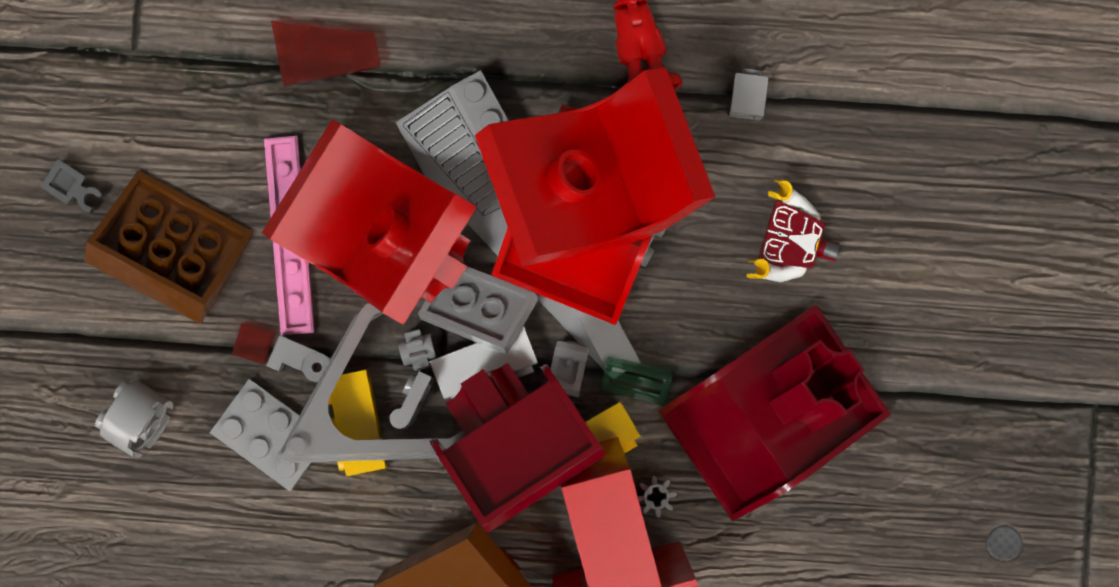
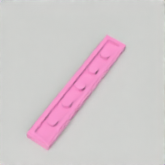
(291, 270)

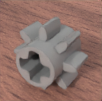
(417, 350)
(663, 502)

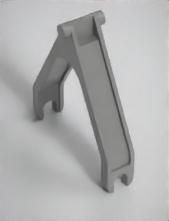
(316, 437)

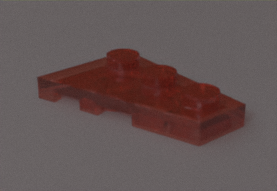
(322, 53)

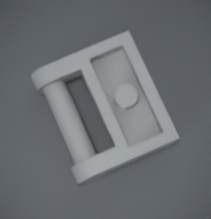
(416, 391)

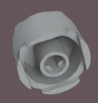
(134, 418)

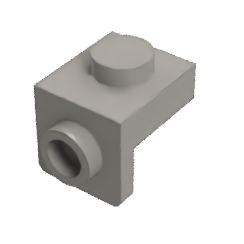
(569, 365)

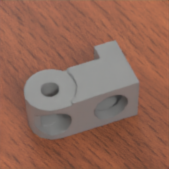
(299, 357)

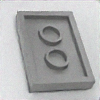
(481, 309)
(257, 429)

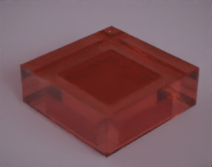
(253, 343)

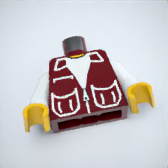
(791, 238)

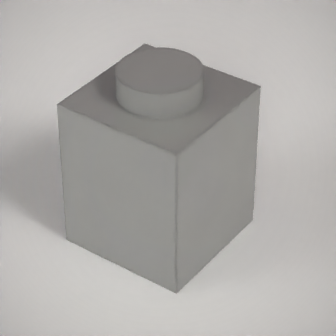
(748, 95)

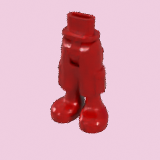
(639, 39)

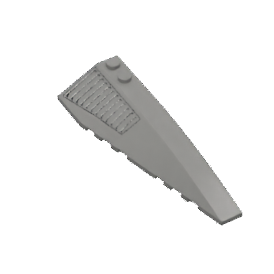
(447, 152)

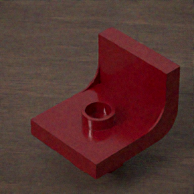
(775, 414)
(514, 443)

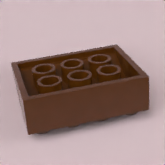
(167, 246)

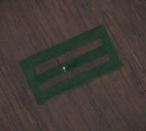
(640, 369)

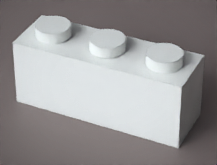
(462, 364)

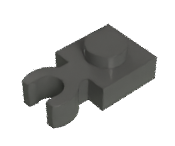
(68, 184)

